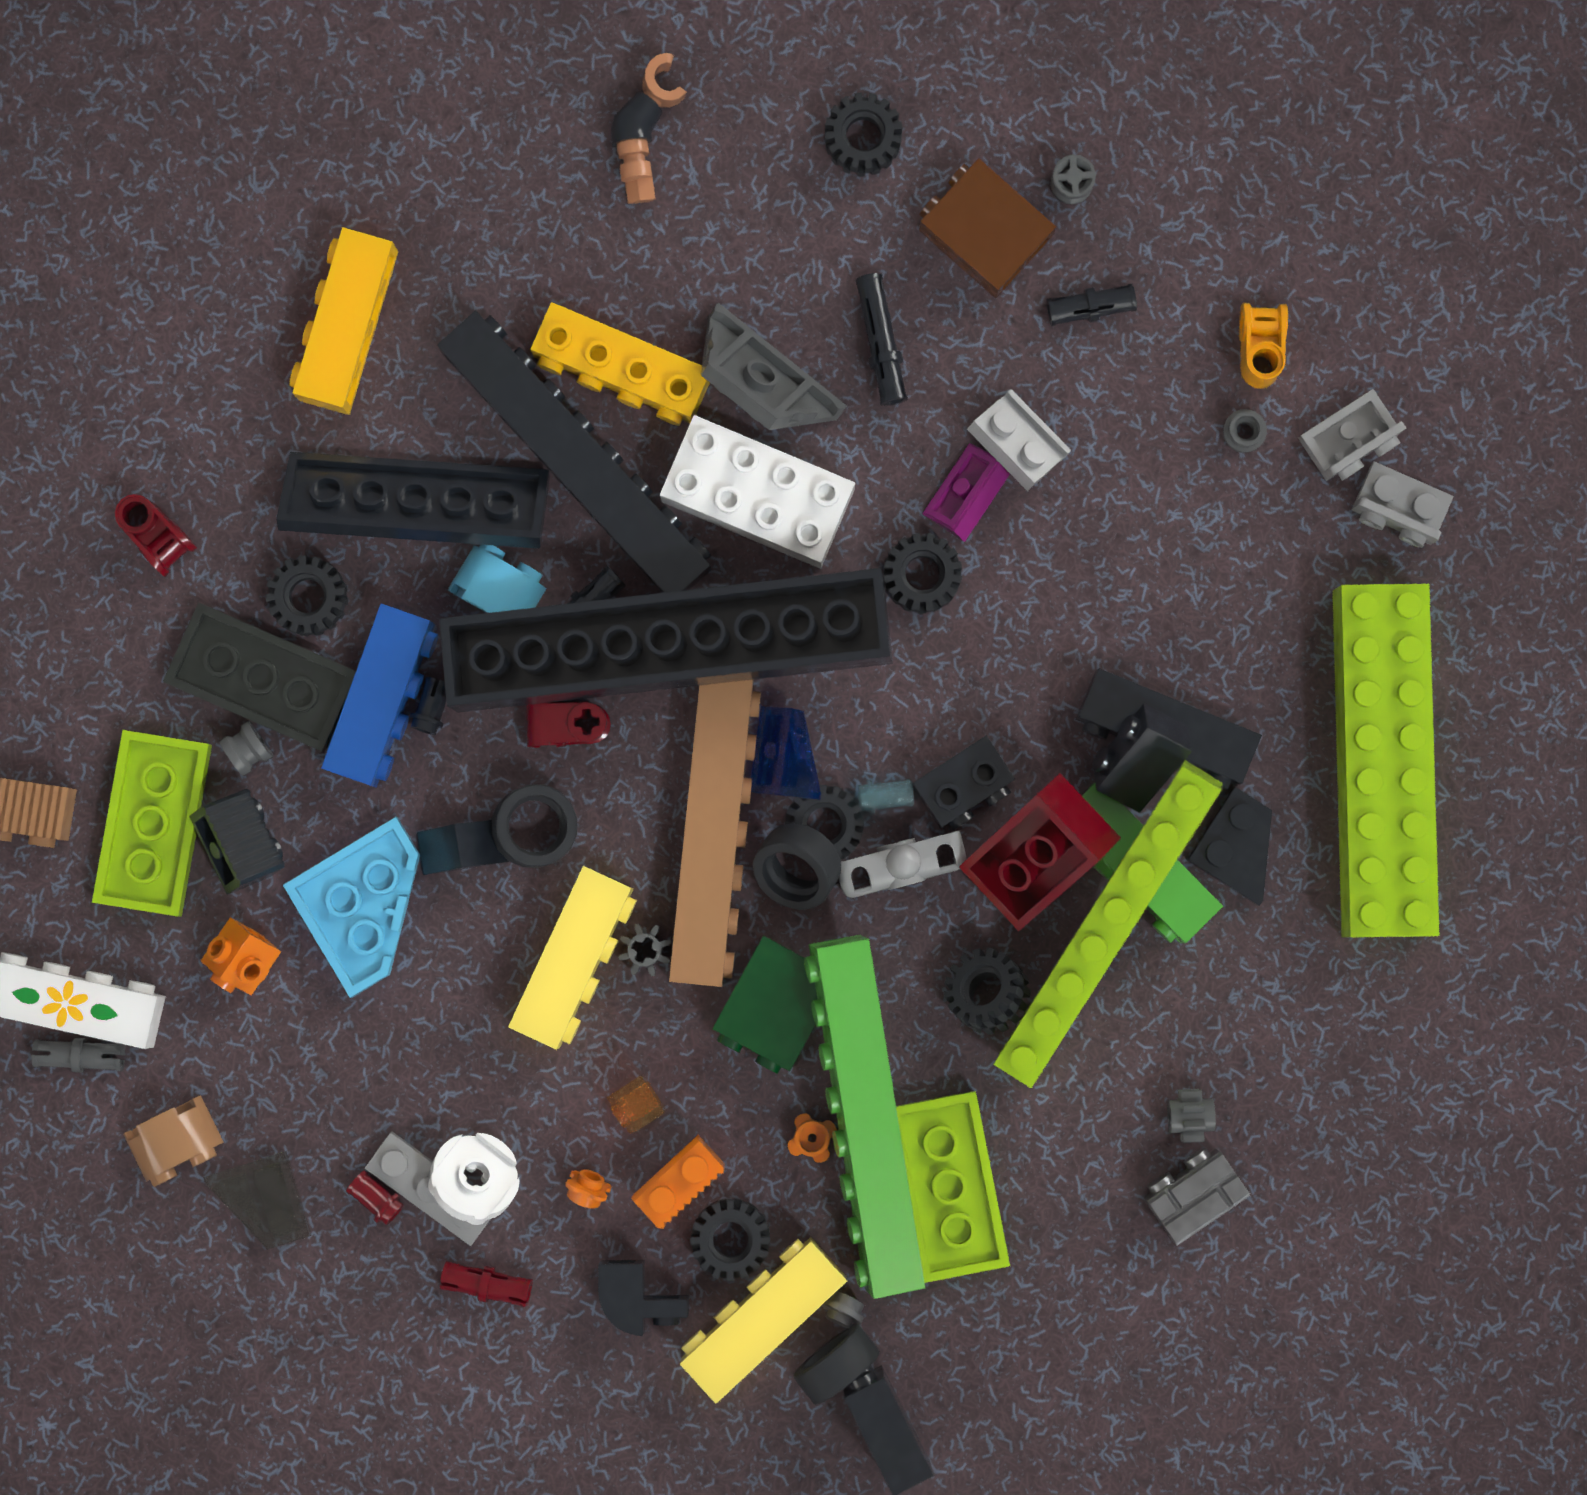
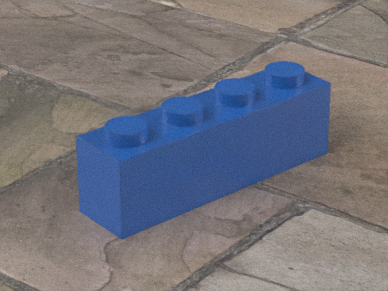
(379, 696)

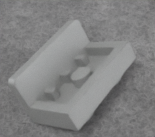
(1351, 435)

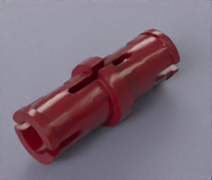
(486, 1284)

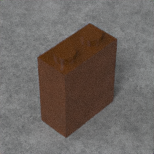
(985, 227)

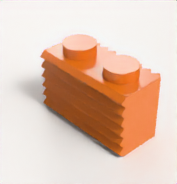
(679, 1182)

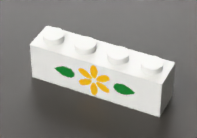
(79, 1004)

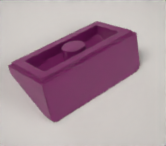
(966, 492)

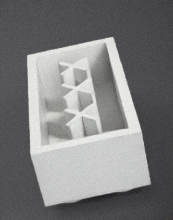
(757, 491)

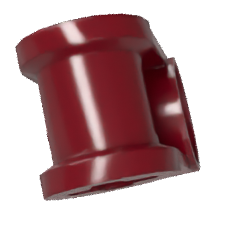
(158, 538)
(559, 724)

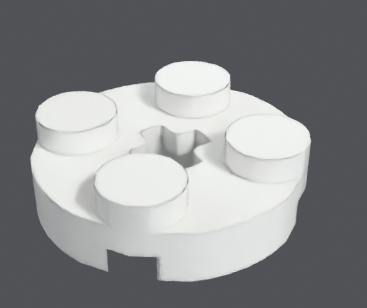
(475, 1202)

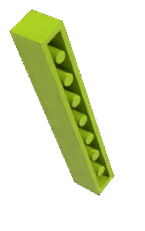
(1108, 923)

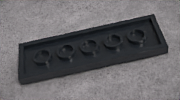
(413, 500)

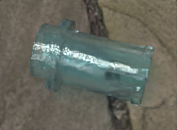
(885, 795)

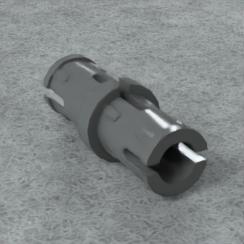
(78, 1055)

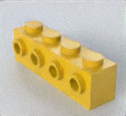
(344, 320)
(619, 363)

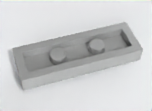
(408, 1174)

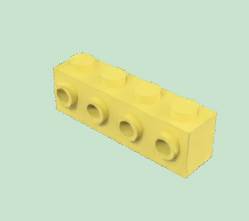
(571, 958)
(763, 1319)

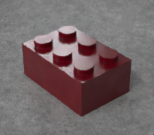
(1040, 852)

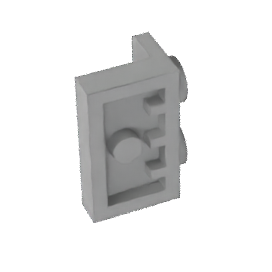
(1402, 504)

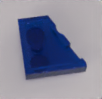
(784, 756)

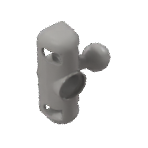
(902, 864)

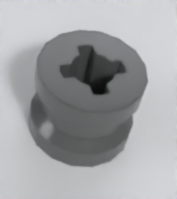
(1073, 170)
(246, 748)

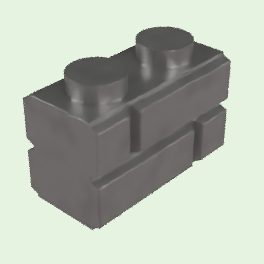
(1195, 1195)

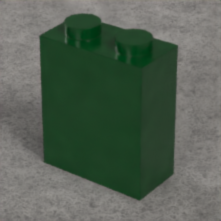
(770, 1008)

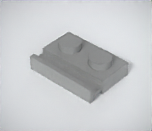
(1019, 439)

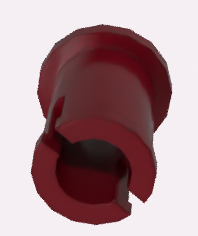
(375, 1198)

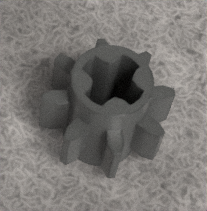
(656, 945)
(1191, 1115)

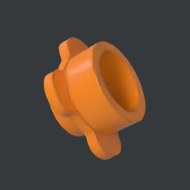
(801, 1145)
(587, 1188)

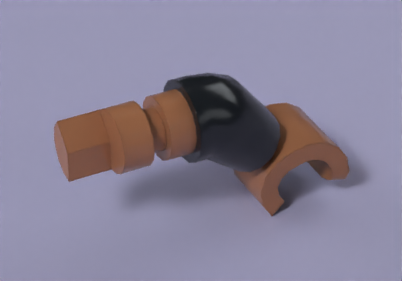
(633, 129)

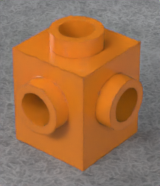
(239, 957)

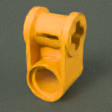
(1262, 335)

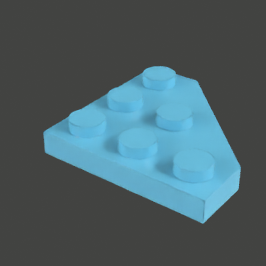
(359, 904)

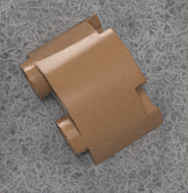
(173, 1139)

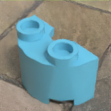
(495, 584)

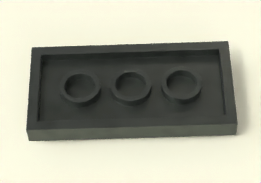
(260, 677)

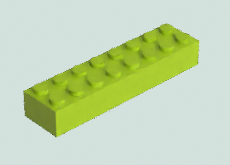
(1385, 760)

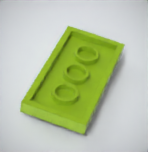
(149, 825)
(951, 1187)

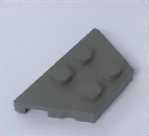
(762, 377)

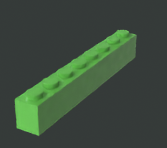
(866, 1116)

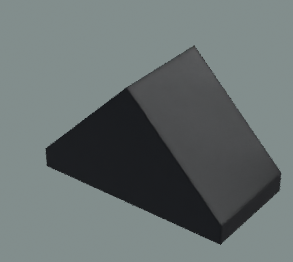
(458, 847)

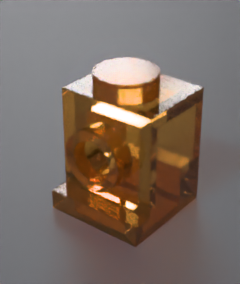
(636, 1104)

